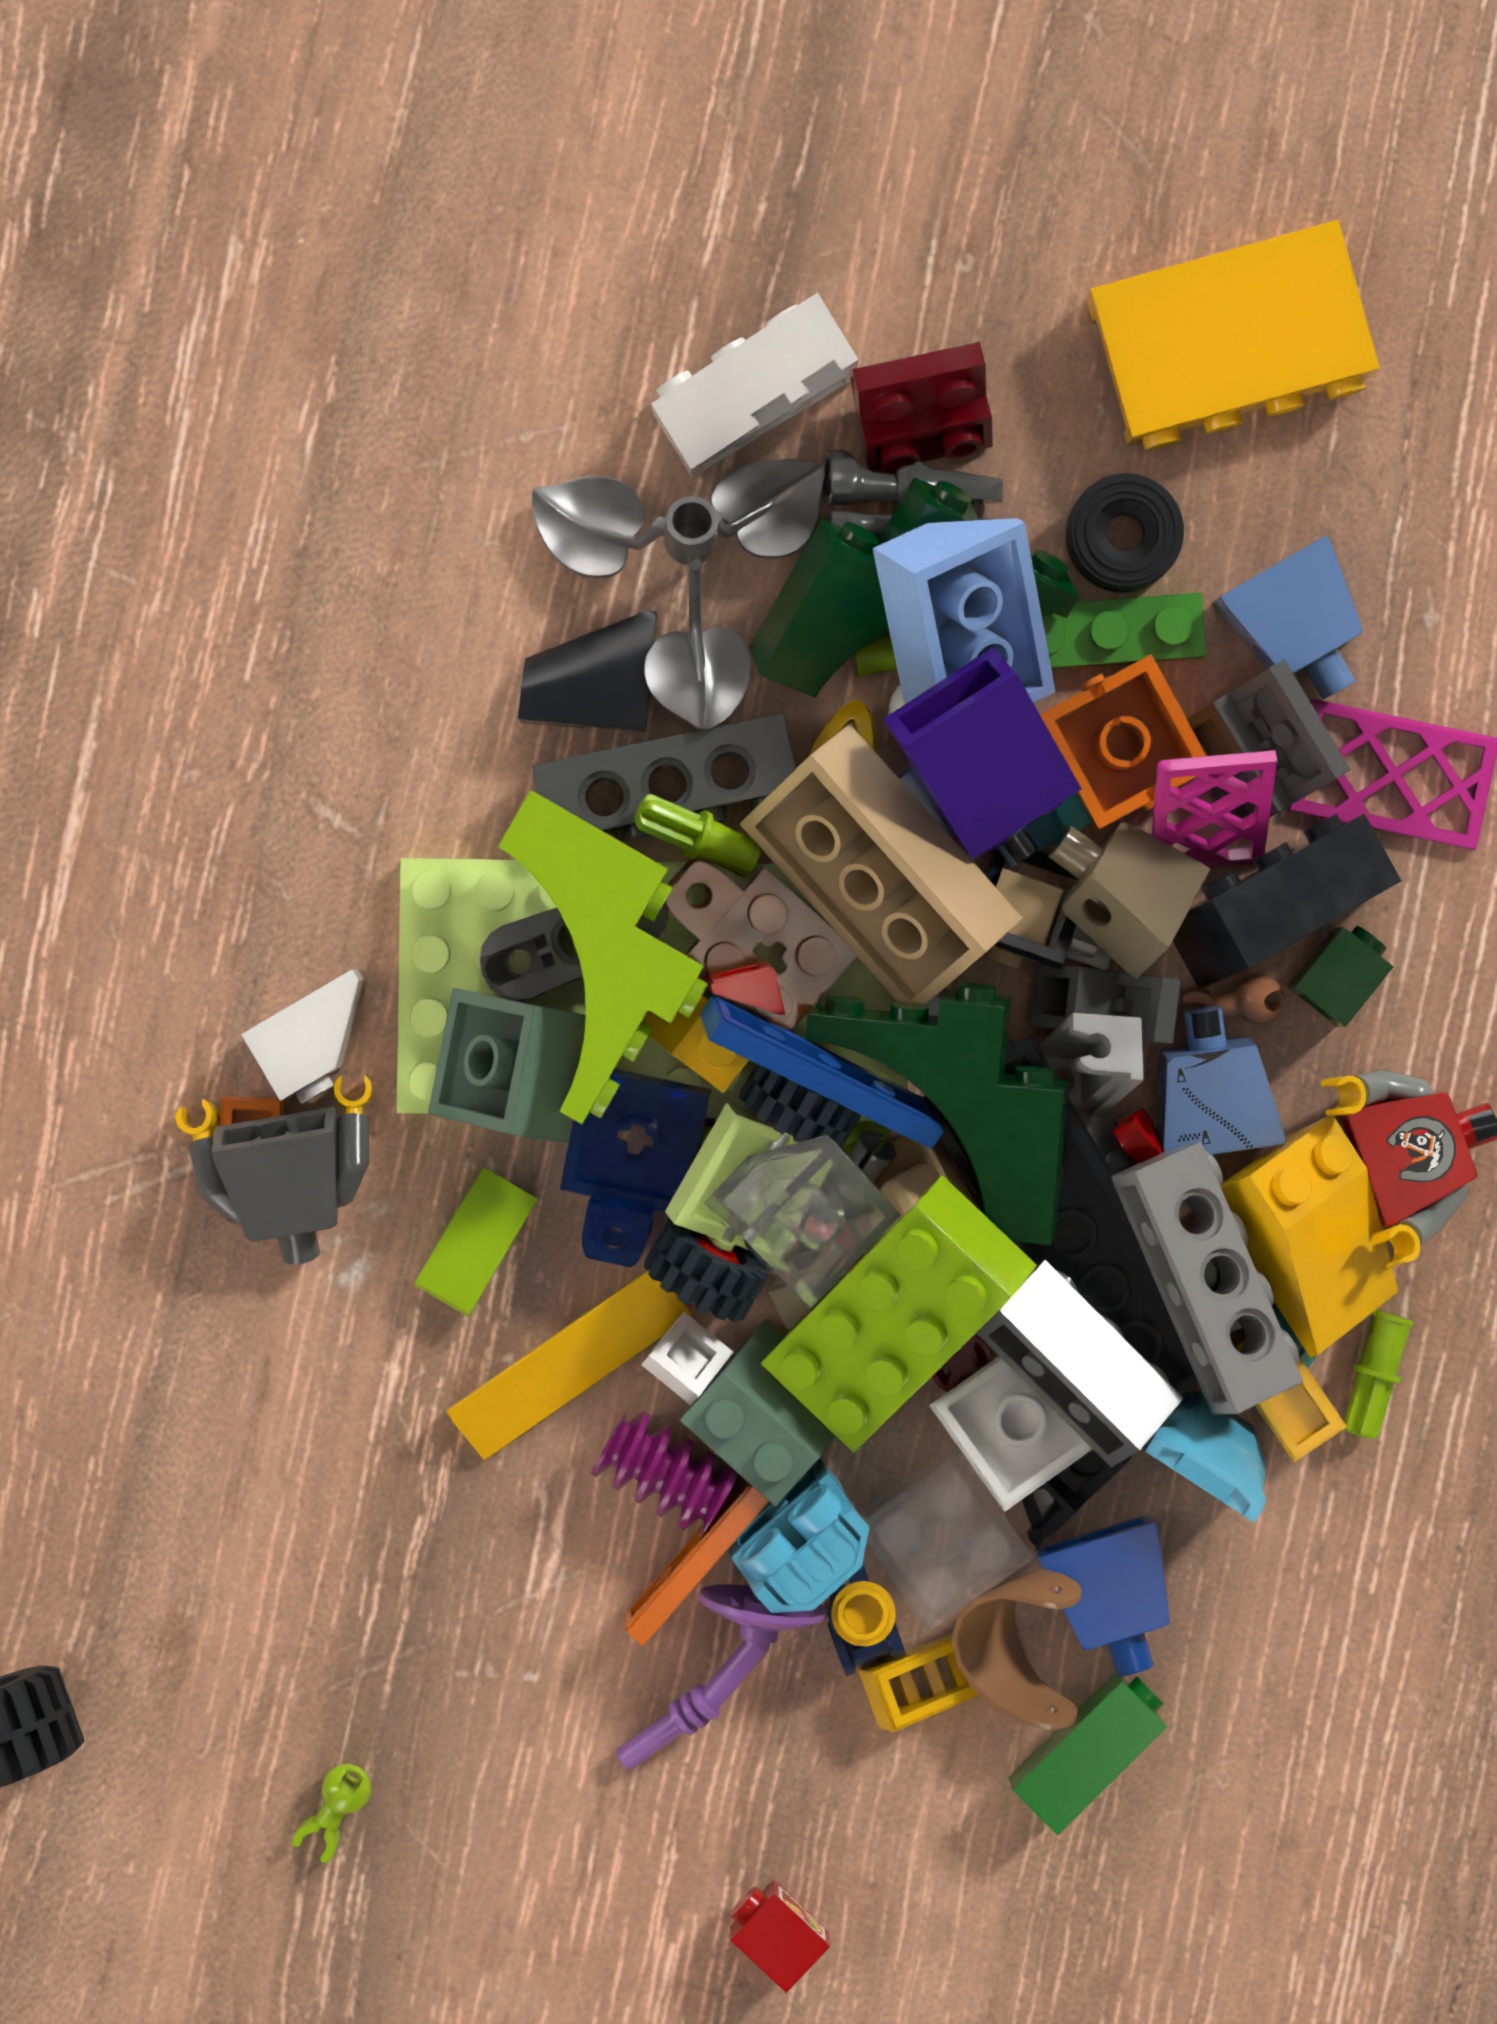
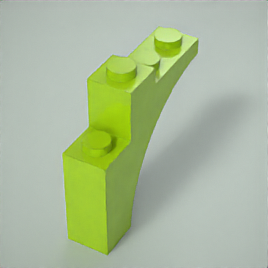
(625, 971)

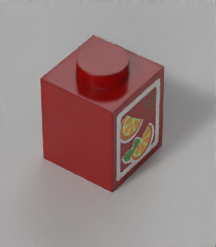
(777, 1934)

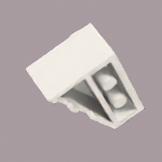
(754, 385)

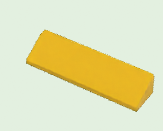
(566, 1364)

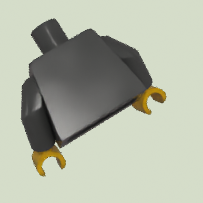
(282, 1171)

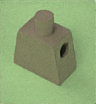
(1128, 892)

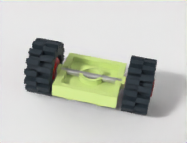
(695, 1249)

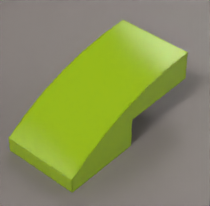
(475, 1241)

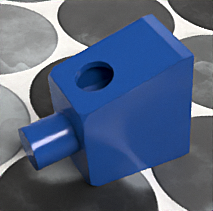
(1120, 1588)

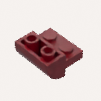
(923, 408)

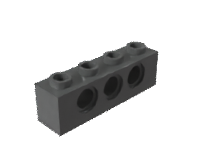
(759, 742)

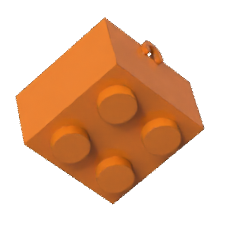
(1118, 737)

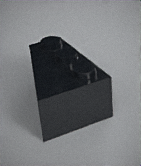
(1283, 899)

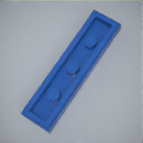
(821, 1071)

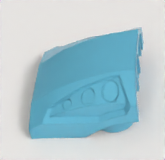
(1213, 1453)
(803, 1545)

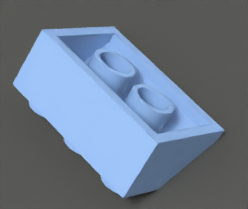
(958, 594)

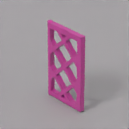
(1434, 738)
(1218, 772)

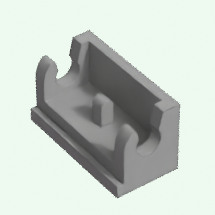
(1099, 1057)

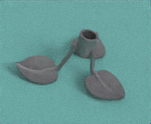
(764, 503)

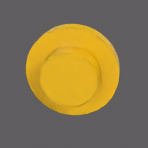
(863, 1613)

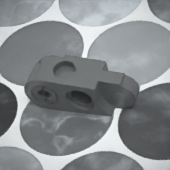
(550, 965)

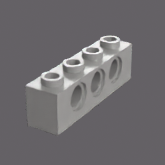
(1177, 1261)

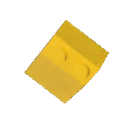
(1312, 1231)

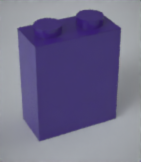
(983, 753)

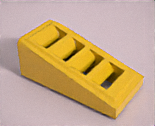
(876, 1683)

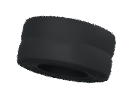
(1141, 500)

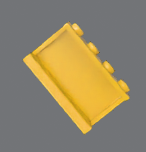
(1234, 335)

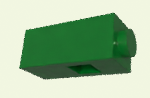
(1090, 1753)

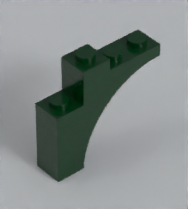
(835, 595)
(958, 1061)

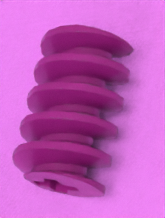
(665, 1471)

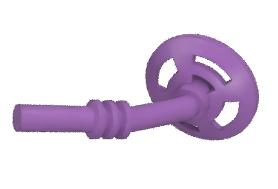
(702, 1704)

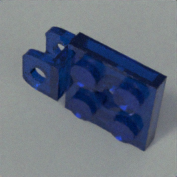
(629, 1186)

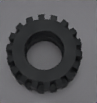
(35, 1723)

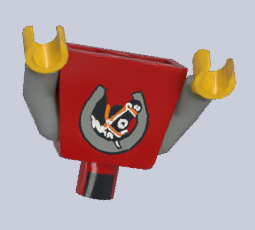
(1412, 1152)

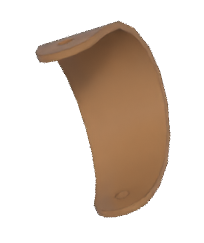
(992, 1655)

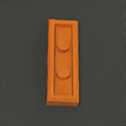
(693, 1562)

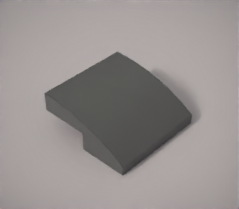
(1270, 716)

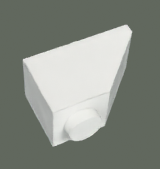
(307, 1039)

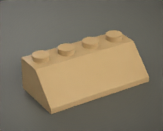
(880, 869)

